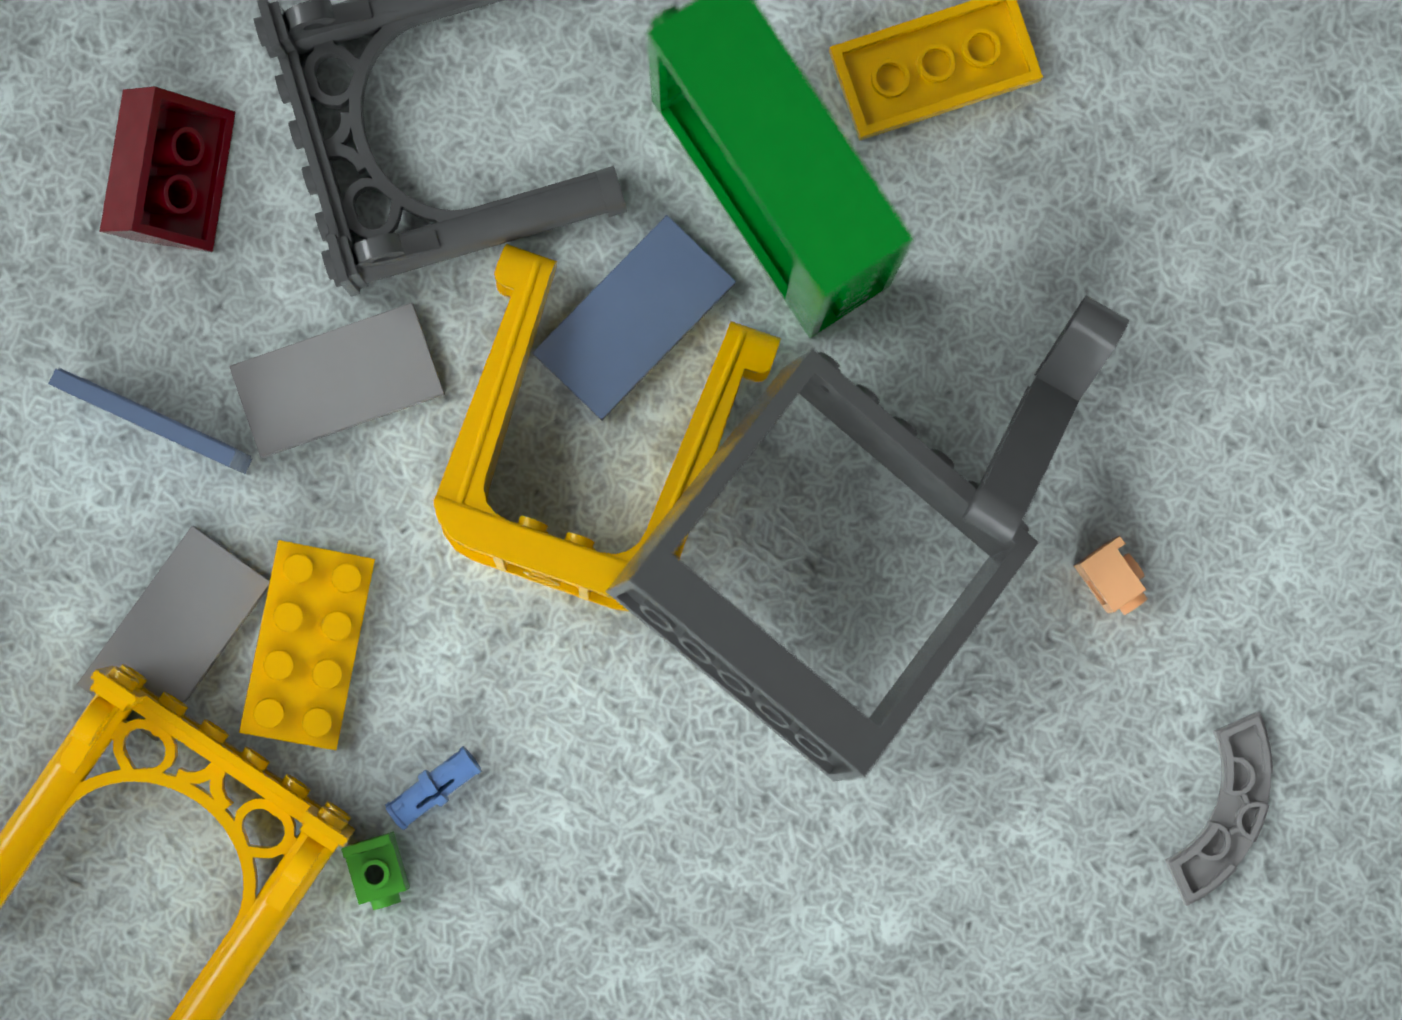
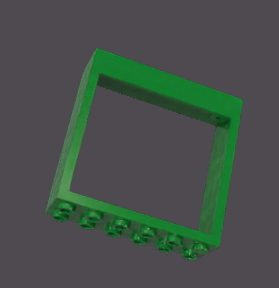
(774, 158)

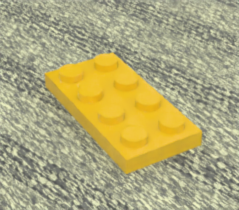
(934, 65)
(306, 645)

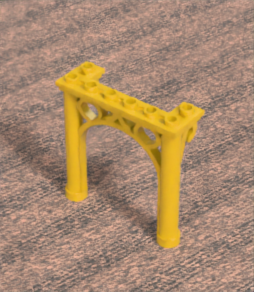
(260, 915)

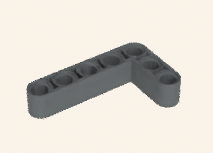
(1043, 418)

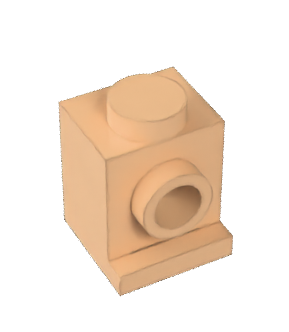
(1113, 577)

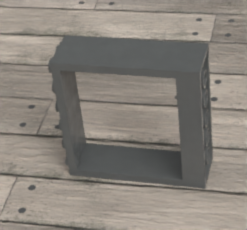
(749, 660)

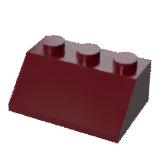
(167, 169)

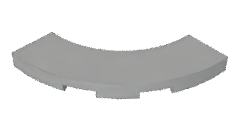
(1237, 813)

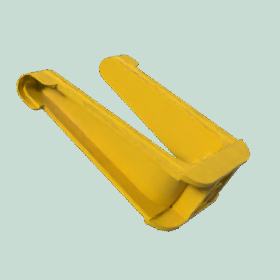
(526, 546)

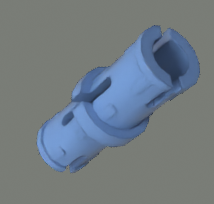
(433, 788)

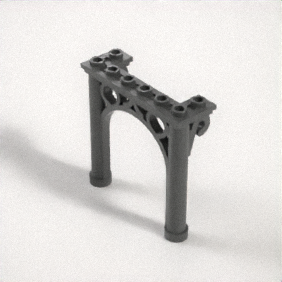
(318, 28)

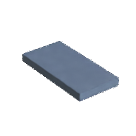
(634, 317)
(150, 420)

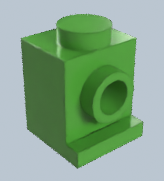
(382, 852)

